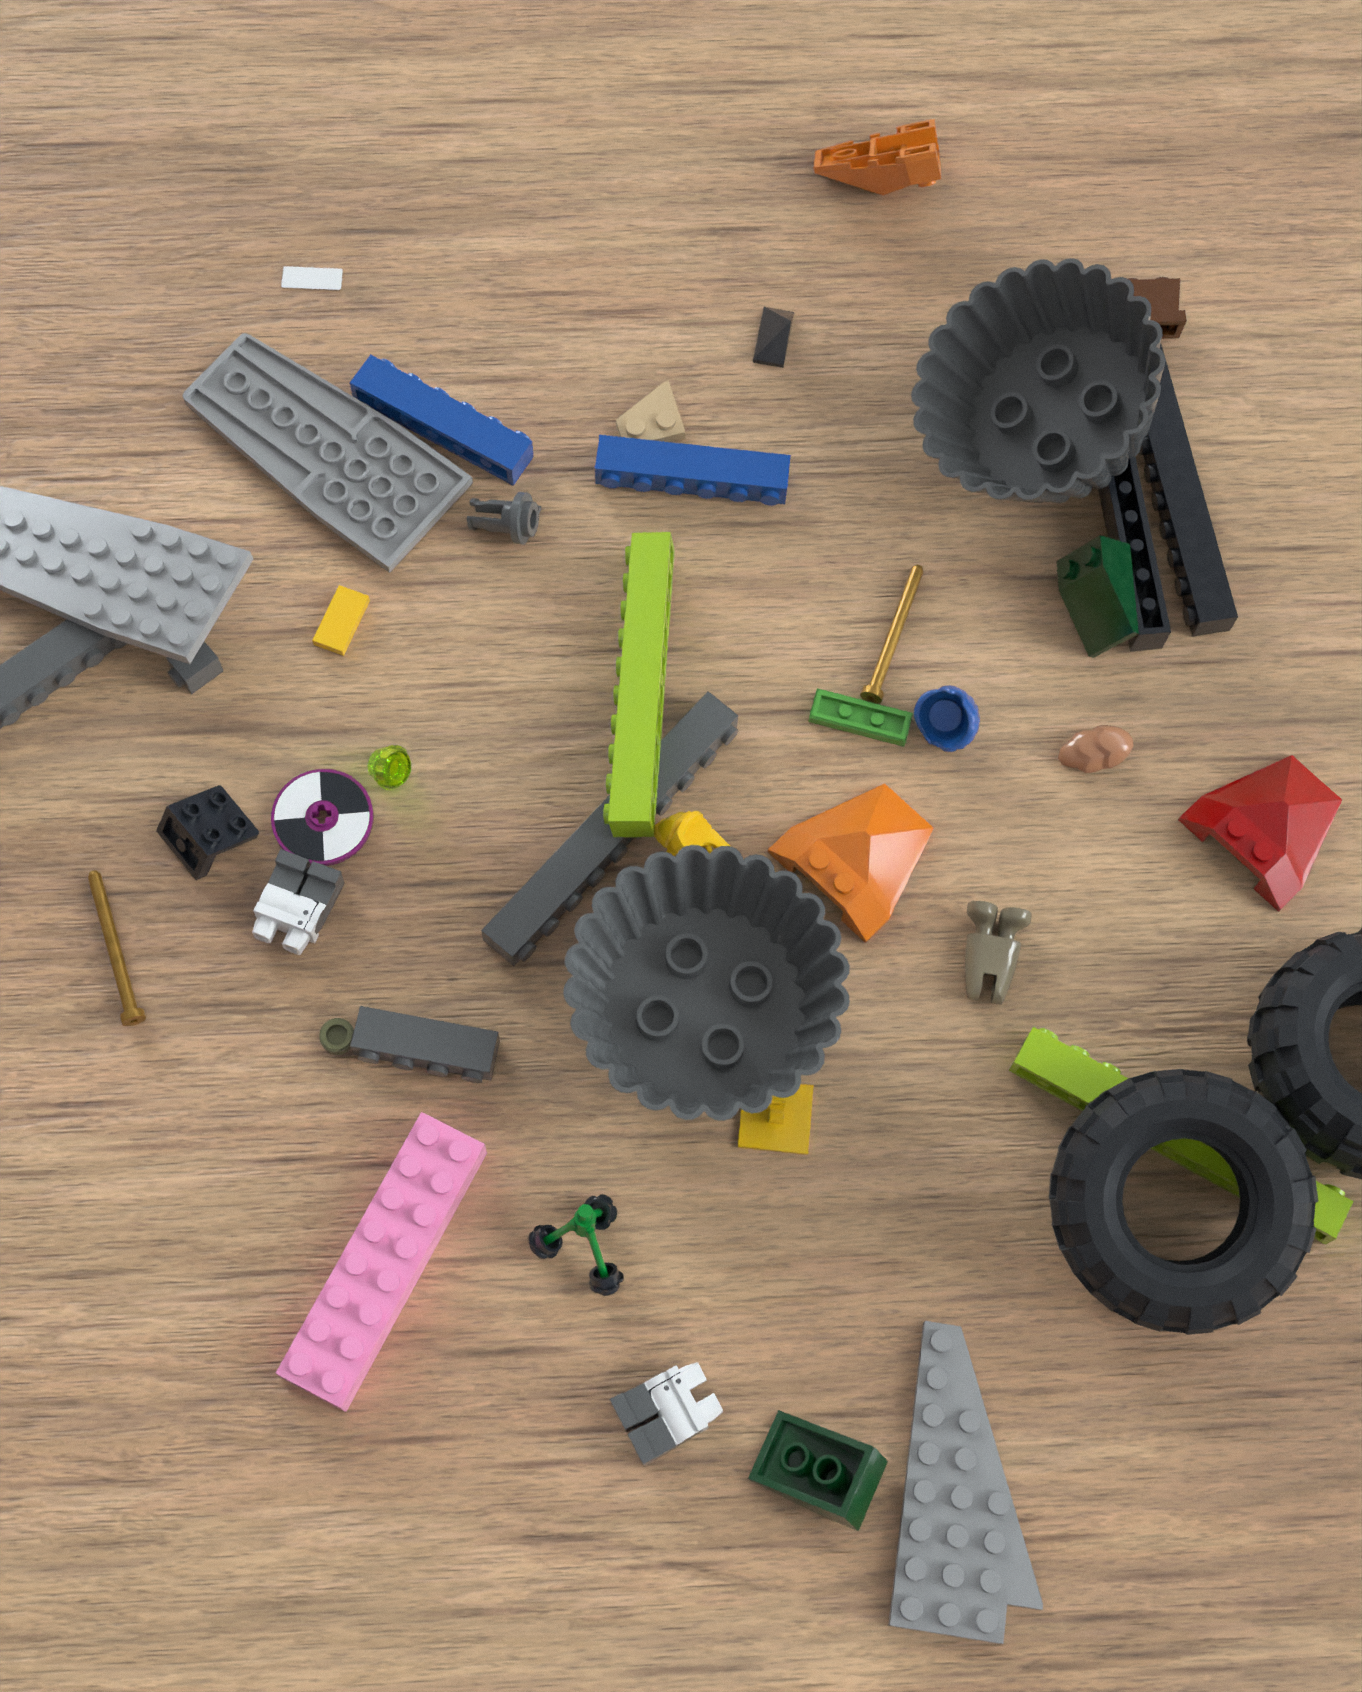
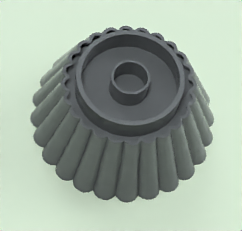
(1040, 383)
(706, 982)

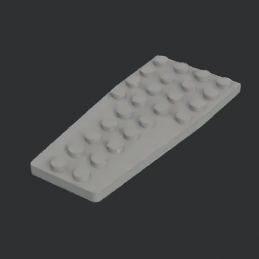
(327, 449)
(117, 572)

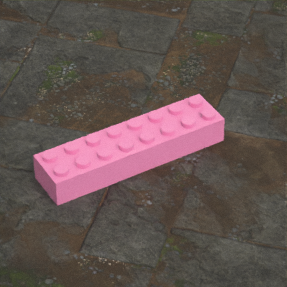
(382, 1262)

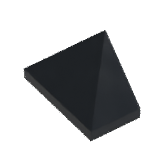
(773, 337)

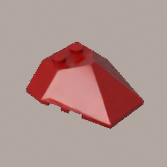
(1270, 824)

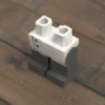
(296, 901)
(672, 1401)

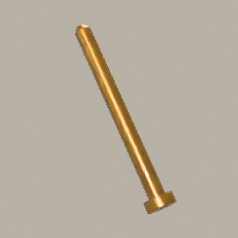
(873, 691)
(132, 1014)

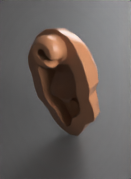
(1096, 749)

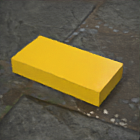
(341, 620)

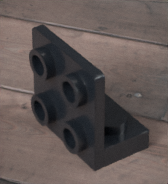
(204, 828)

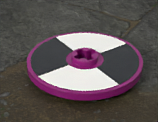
(300, 804)

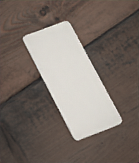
(312, 278)

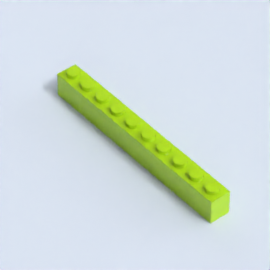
(640, 687)
(1080, 1079)

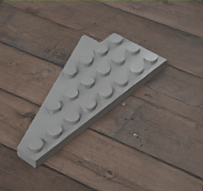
(958, 1524)

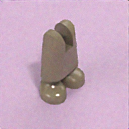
(992, 953)

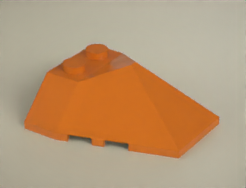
(885, 161)
(858, 855)

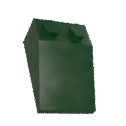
(1099, 593)
(819, 1469)

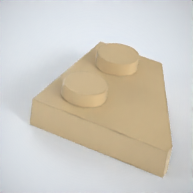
(653, 417)

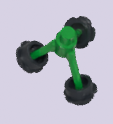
(593, 1214)

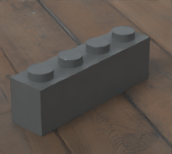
(425, 1044)

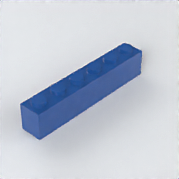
(442, 419)
(692, 470)

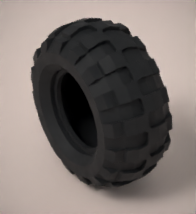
(1293, 1051)
(1273, 1215)

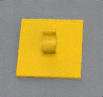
(781, 1126)

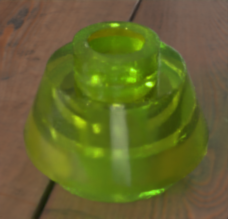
(389, 766)

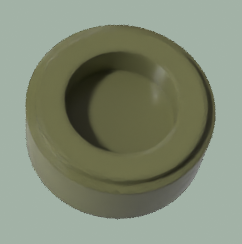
(336, 1036)

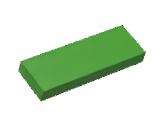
(860, 717)

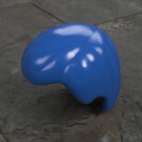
(947, 717)

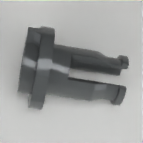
(518, 517)

